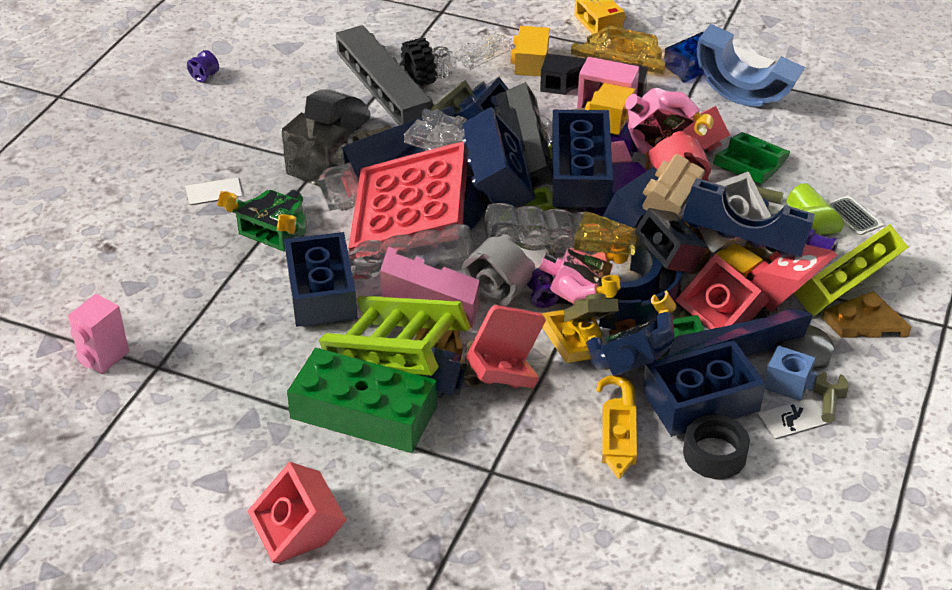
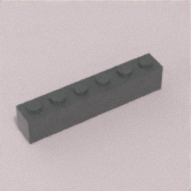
(382, 75)

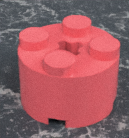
(683, 145)

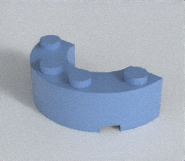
(738, 80)

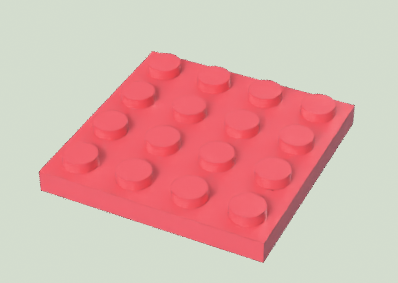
(410, 194)

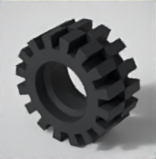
(419, 61)

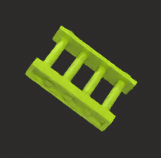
(399, 352)

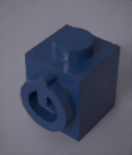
(450, 373)

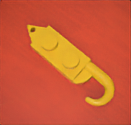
(619, 426)

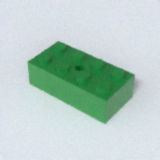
(362, 399)

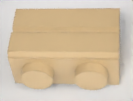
(673, 185)

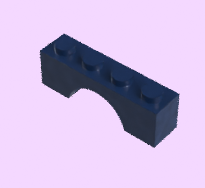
(710, 209)

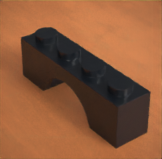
(562, 72)

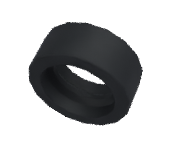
(714, 465)

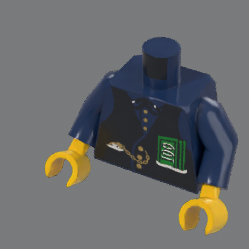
(634, 345)

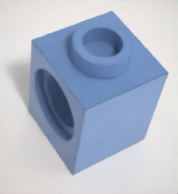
(790, 373)

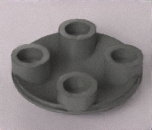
(814, 343)

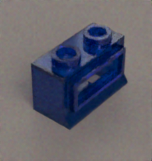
(678, 58)

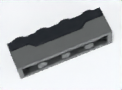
(521, 113)

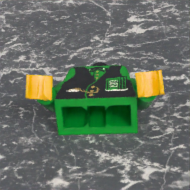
(268, 216)

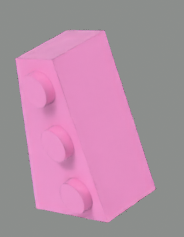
(415, 280)

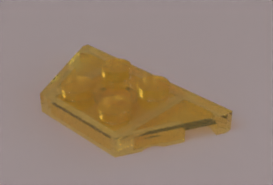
(623, 47)

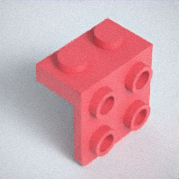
(503, 346)

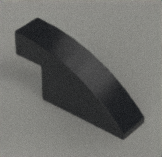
(337, 109)

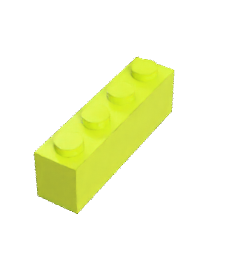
(850, 270)

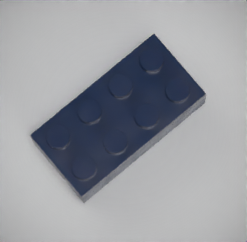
(581, 158)

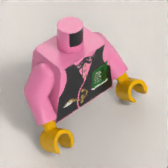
(661, 115)
(582, 274)

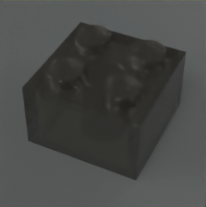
(312, 148)

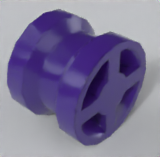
(203, 65)

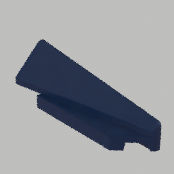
(383, 146)
(751, 336)

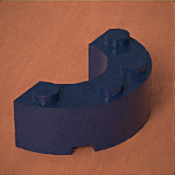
(636, 295)

